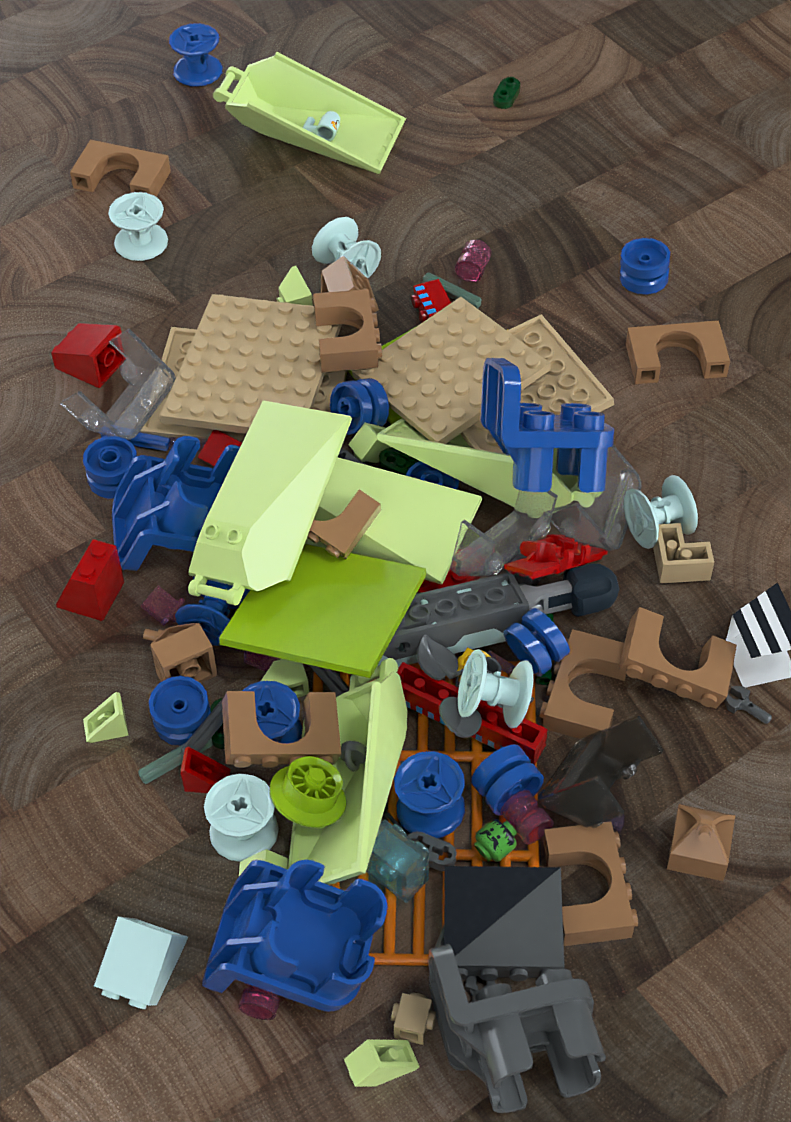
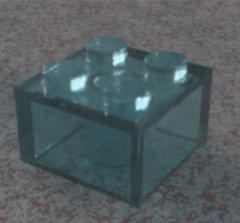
(398, 861)

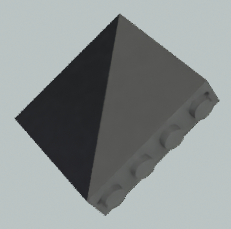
(504, 920)

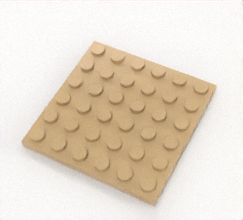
(438, 369)
(565, 383)

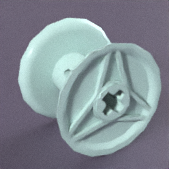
(137, 218)
(339, 239)
(675, 507)
(510, 692)
(241, 817)

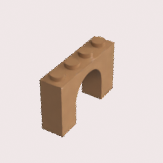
(103, 157)
(701, 338)
(355, 350)
(347, 529)
(644, 660)
(566, 712)
(249, 745)
(596, 847)

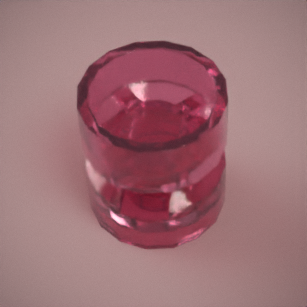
(473, 260)
(526, 816)
(259, 1003)

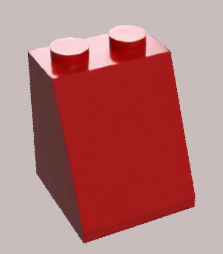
(88, 353)
(94, 582)

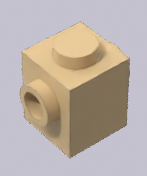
(413, 1018)

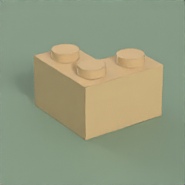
(681, 560)

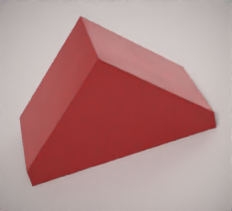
(200, 772)

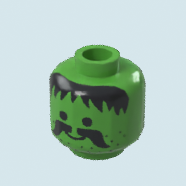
(495, 840)

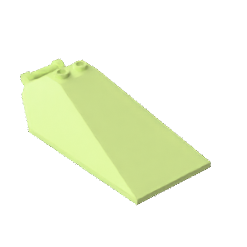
(281, 94)
(478, 468)
(267, 501)
(415, 520)
(378, 719)

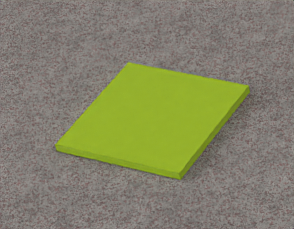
(329, 612)

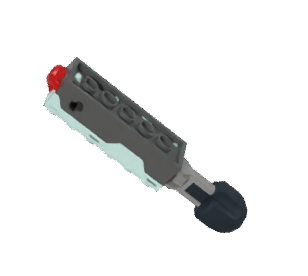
(481, 609)

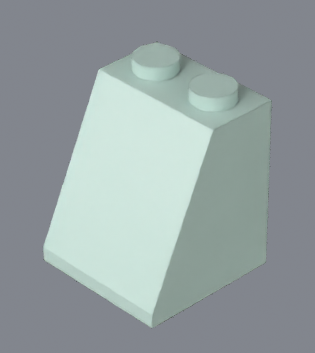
(139, 961)

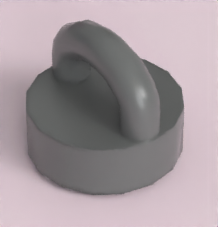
(353, 754)

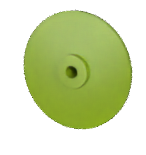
(309, 792)

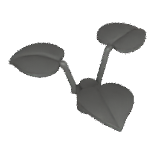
(441, 662)

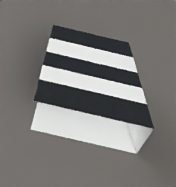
(762, 639)

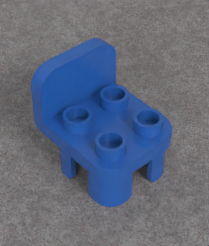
(533, 434)
(165, 501)
(296, 935)

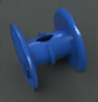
(195, 43)
(209, 613)
(277, 711)
(430, 794)

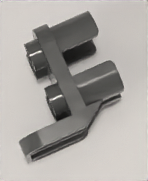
(507, 1026)

